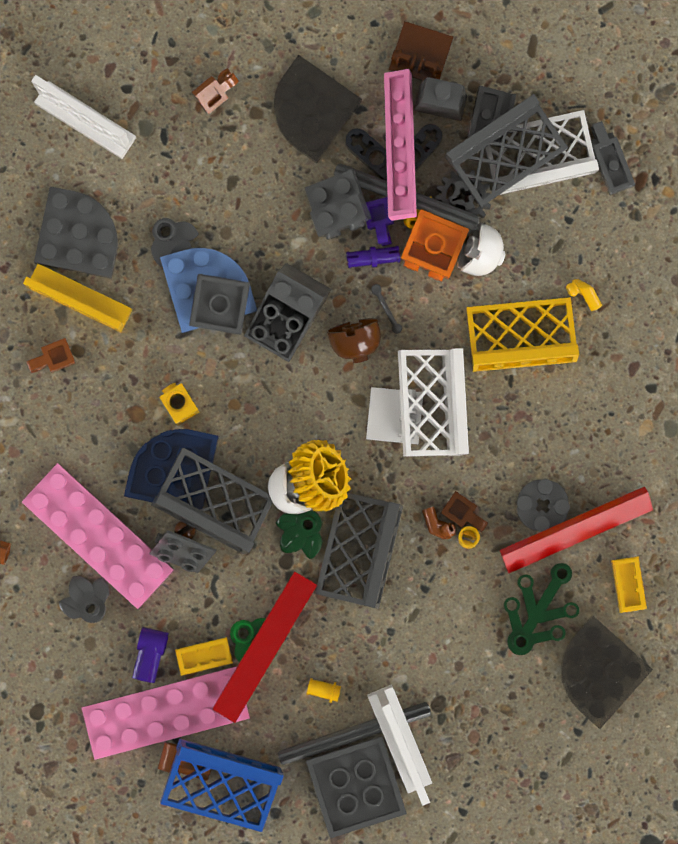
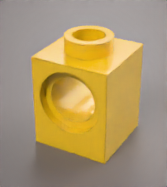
(187, 411)

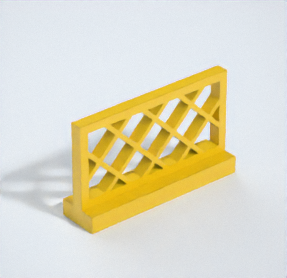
(522, 356)

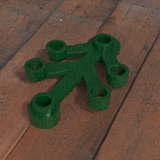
(538, 613)

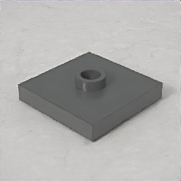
(219, 304)

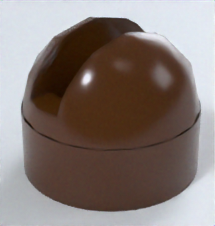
(189, 534)

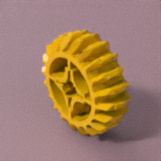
(319, 475)

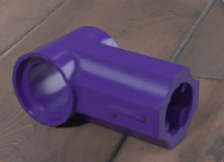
(151, 648)

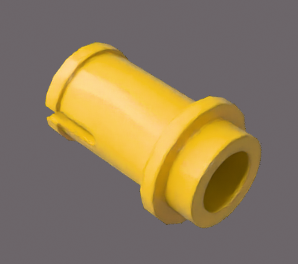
(324, 690)

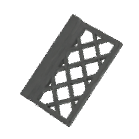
(494, 131)
(203, 522)
(381, 556)

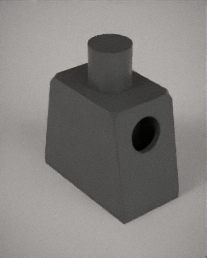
(441, 99)

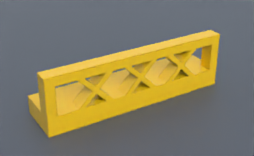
(78, 297)

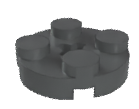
(527, 504)

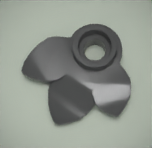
(175, 242)
(82, 596)

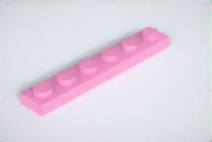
(400, 145)

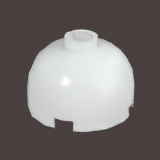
(481, 251)
(282, 491)

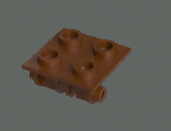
(421, 51)

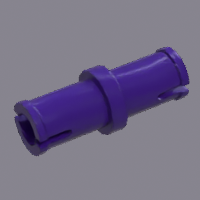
(373, 257)

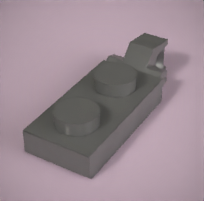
(611, 160)

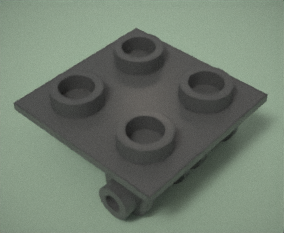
(182, 551)

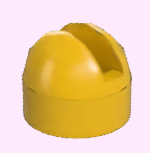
(471, 533)

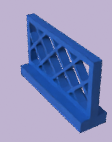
(228, 763)

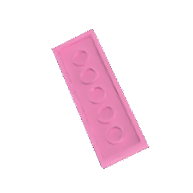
(97, 536)
(157, 714)

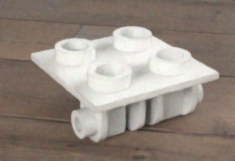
(385, 415)

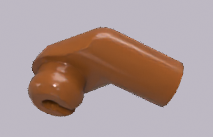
(437, 527)

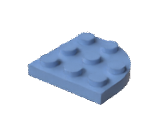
(182, 272)

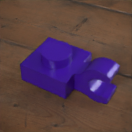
(379, 220)

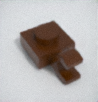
(461, 511)

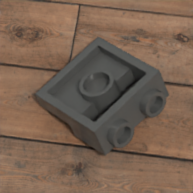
(337, 205)

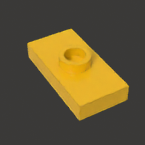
(629, 584)
(204, 656)

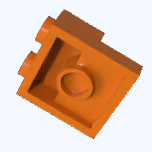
(434, 245)

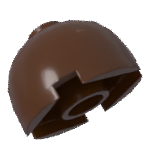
(356, 339)

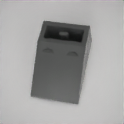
(287, 312)

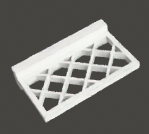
(82, 118)
(555, 172)
(453, 396)
(400, 741)

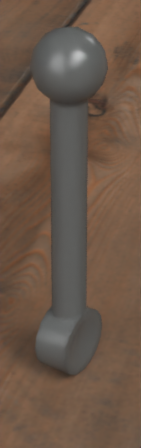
(376, 290)

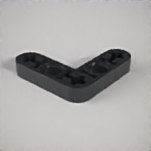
(381, 170)

